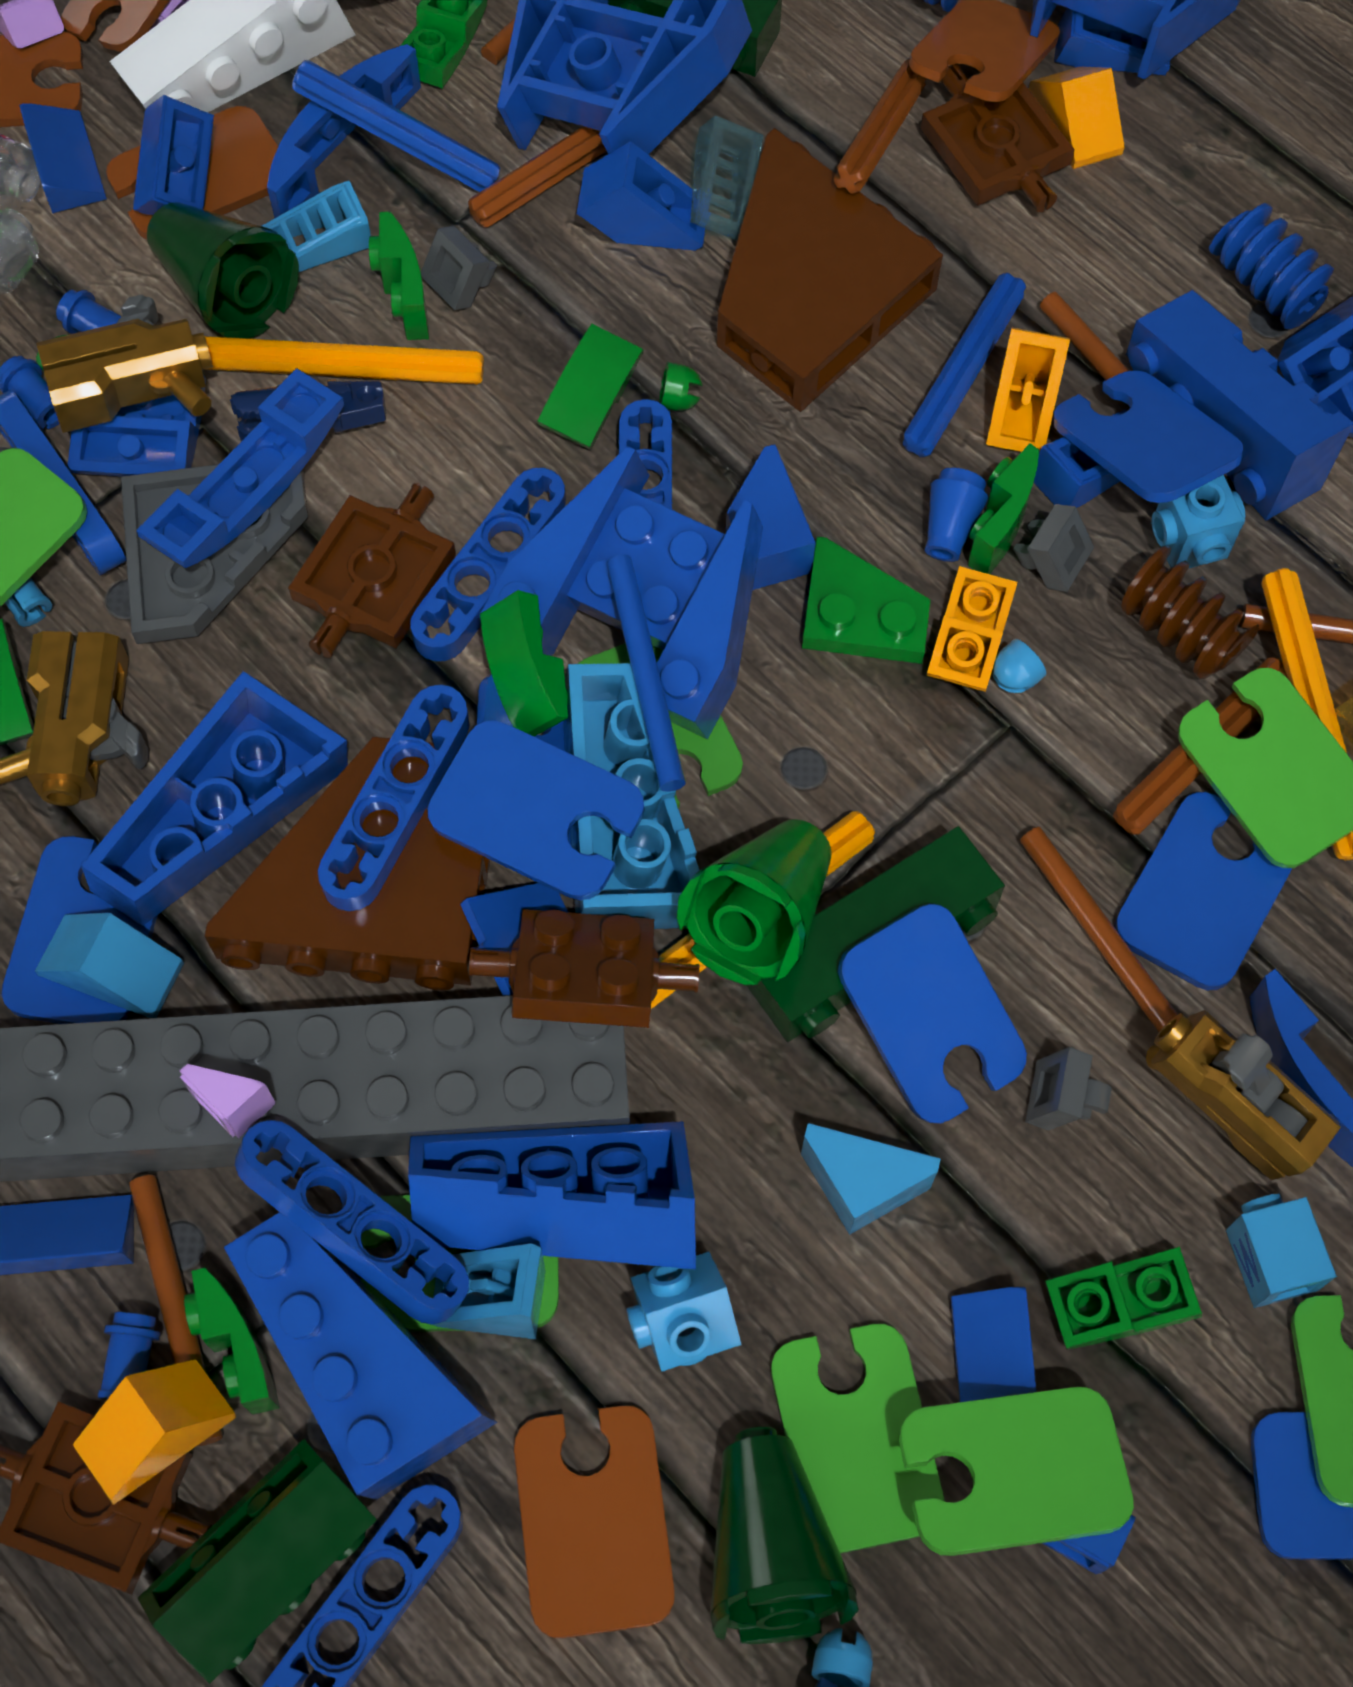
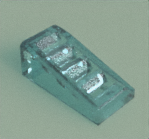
(745, 148)

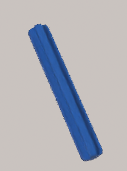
(394, 126)
(964, 365)

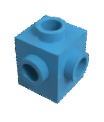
(1200, 524)
(683, 1313)

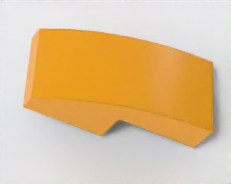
(972, 629)

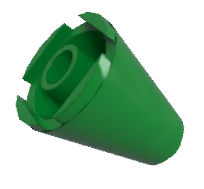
(757, 903)

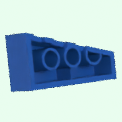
(1282, 430)
(213, 798)
(567, 1190)
(360, 1369)

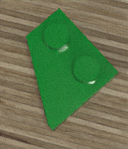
(862, 609)

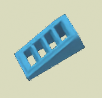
(320, 211)

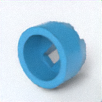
(1017, 667)
(843, 1662)

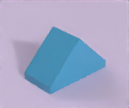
(110, 962)
(863, 1175)
(502, 1291)

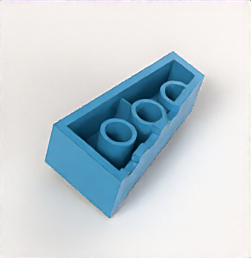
(659, 859)

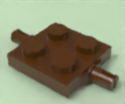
(997, 143)
(372, 570)
(584, 968)
(69, 1520)

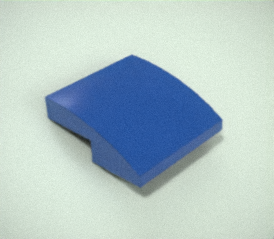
(137, 441)

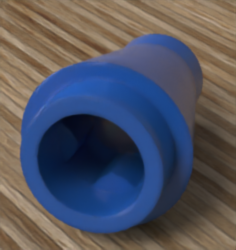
(953, 511)

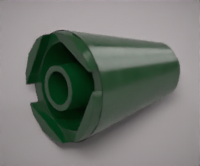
(225, 267)
(773, 1547)

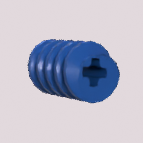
(1272, 266)

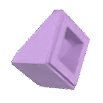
(29, 21)
(229, 1098)

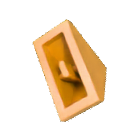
(1084, 110)
(1027, 390)
(150, 1425)

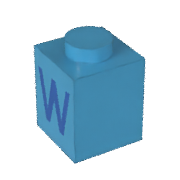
(1279, 1250)

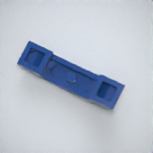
(318, 131)
(250, 477)
(1283, 1023)

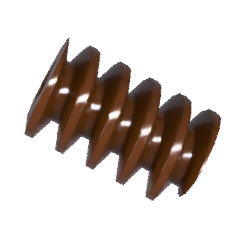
(1185, 616)

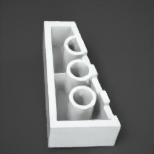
(227, 47)

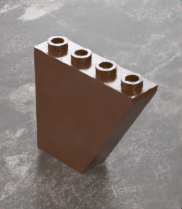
(816, 276)
(405, 933)

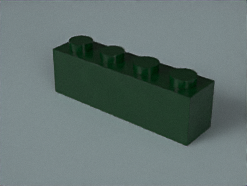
(942, 873)

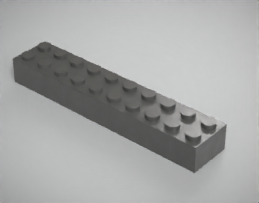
(340, 1076)

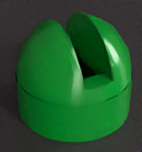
(675, 387)

